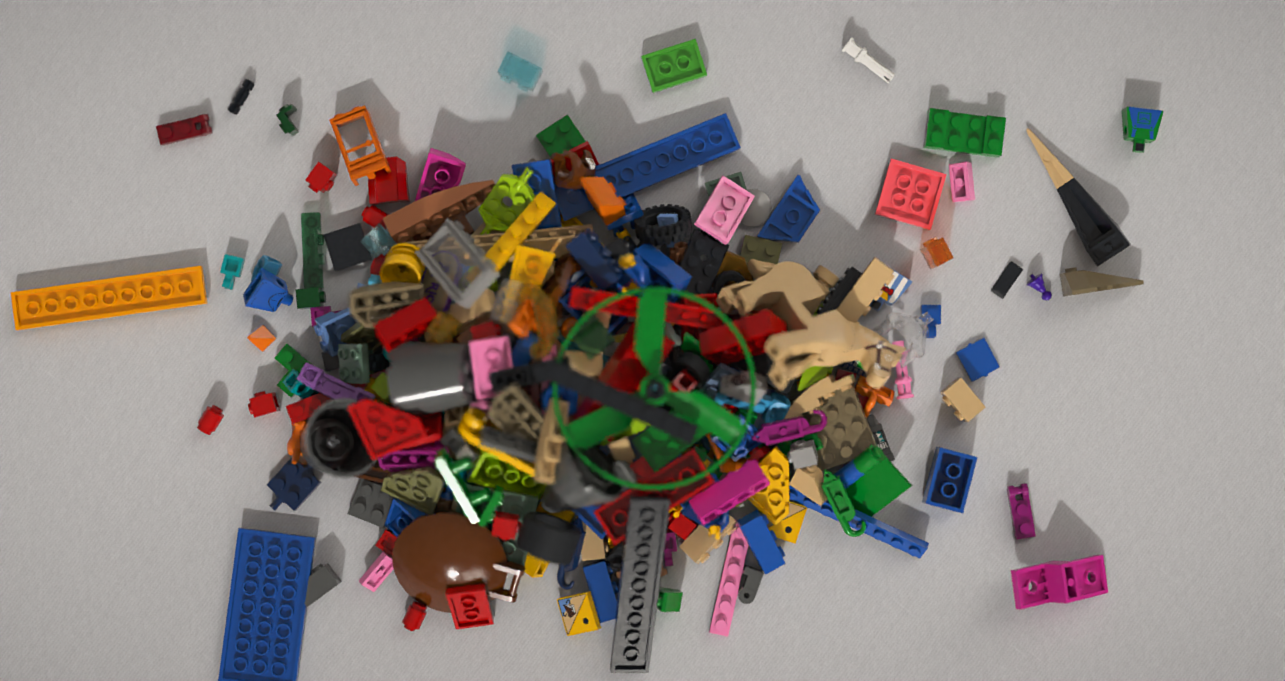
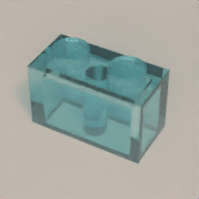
(520, 72)

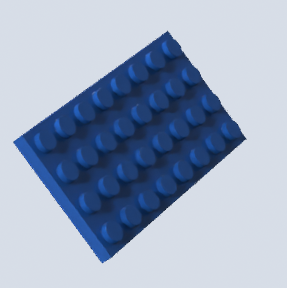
(266, 606)

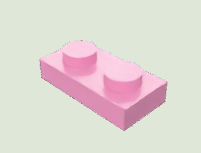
(377, 572)

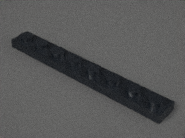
(621, 401)

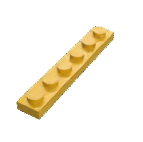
(520, 230)

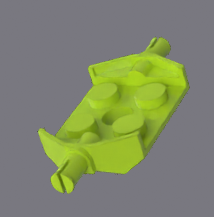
(494, 211)

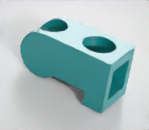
(297, 387)

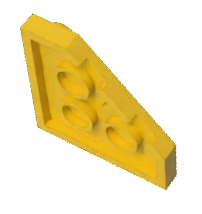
(774, 498)

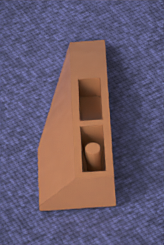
(427, 215)

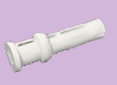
(861, 55)

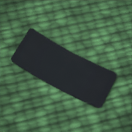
(1006, 279)

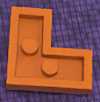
(524, 319)

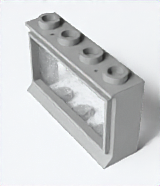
(458, 263)

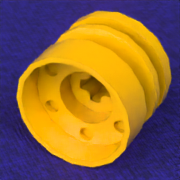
(402, 264)

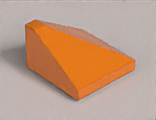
(262, 338)

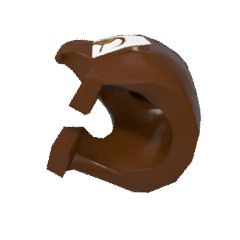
(580, 168)

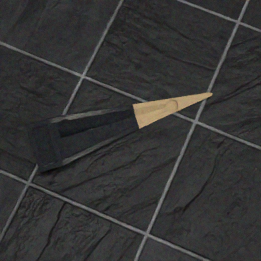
(1095, 227)

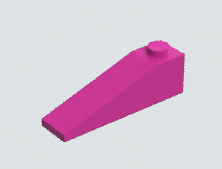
(440, 173)

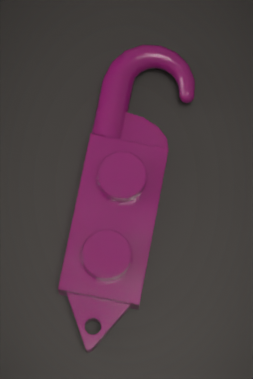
(788, 429)

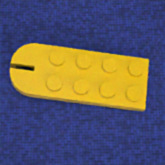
(470, 430)

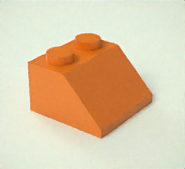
(603, 198)

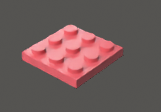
(910, 194)

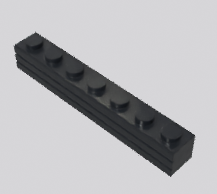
(840, 291)

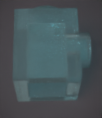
(377, 241)

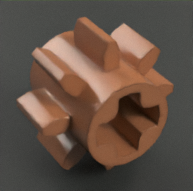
(677, 252)

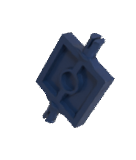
(293, 485)

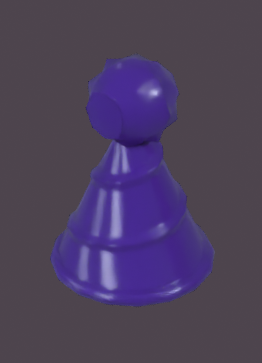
(1038, 284)

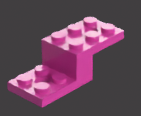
(1059, 581)

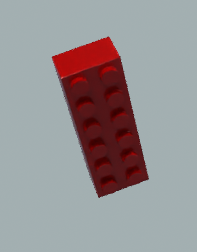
(622, 371)
(614, 514)

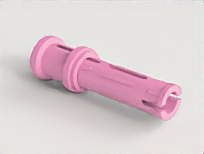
(902, 380)

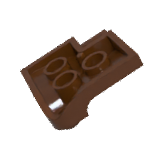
(557, 283)

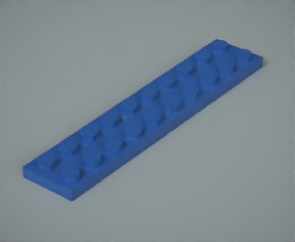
(656, 162)

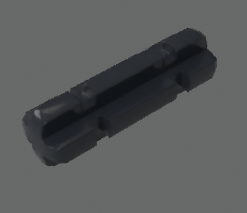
(240, 96)

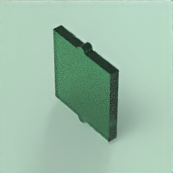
(592, 337)

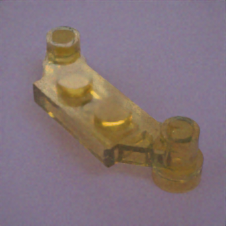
(545, 319)

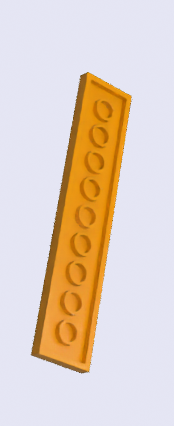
(108, 298)

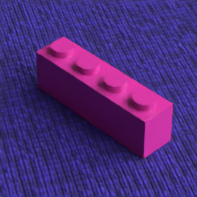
(729, 492)

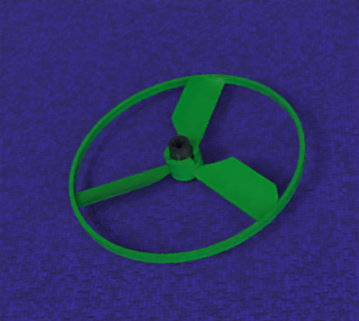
(695, 405)

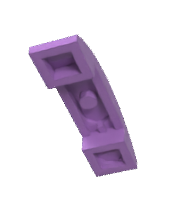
(329, 385)

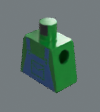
(1140, 126)

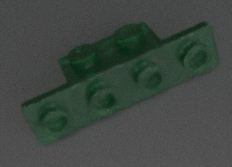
(312, 250)

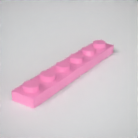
(729, 583)

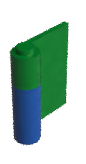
(872, 480)

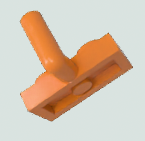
(881, 395)

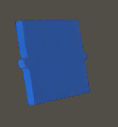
(977, 359)

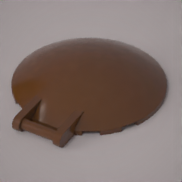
(451, 553)

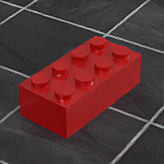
(722, 345)

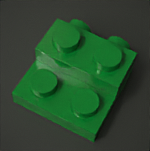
(560, 136)

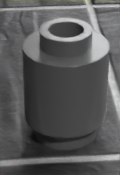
(624, 472)

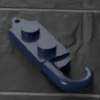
(574, 563)

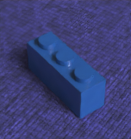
(761, 541)
(602, 589)

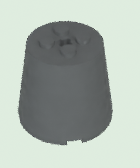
(430, 377)
(348, 454)

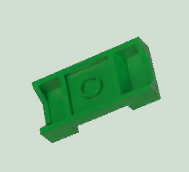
(965, 133)

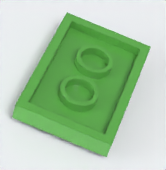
(674, 65)

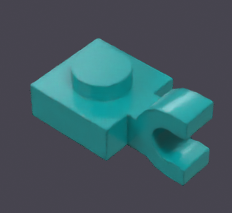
(231, 267)

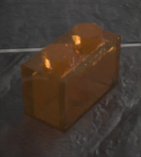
(936, 252)

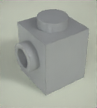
(803, 454)

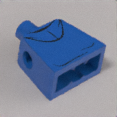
(267, 292)

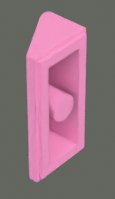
(961, 182)

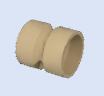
(825, 279)

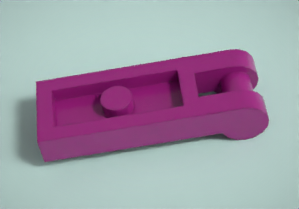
(1021, 512)

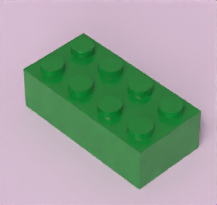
(660, 447)

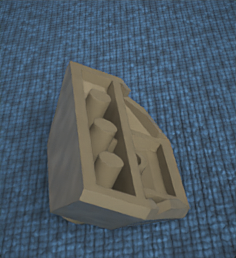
(381, 300)
(516, 413)

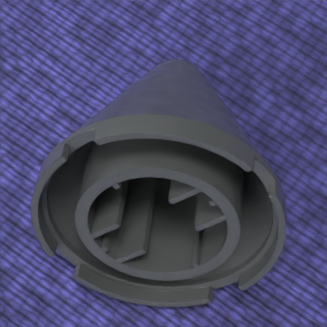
(577, 483)

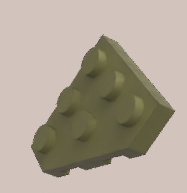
(416, 487)

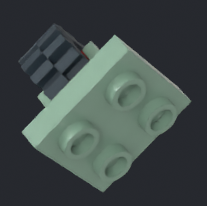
(358, 362)

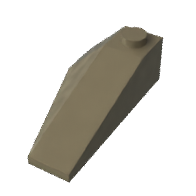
(1083, 281)

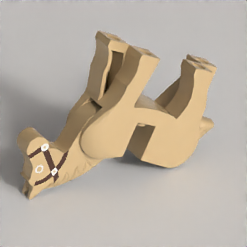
(810, 341)

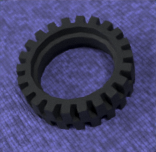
(663, 234)

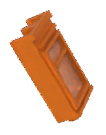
(359, 143)

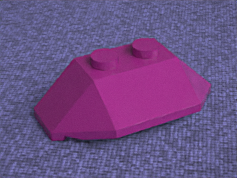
(412, 457)

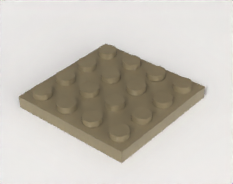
(846, 429)

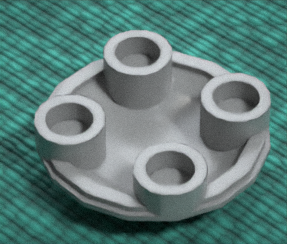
(759, 209)

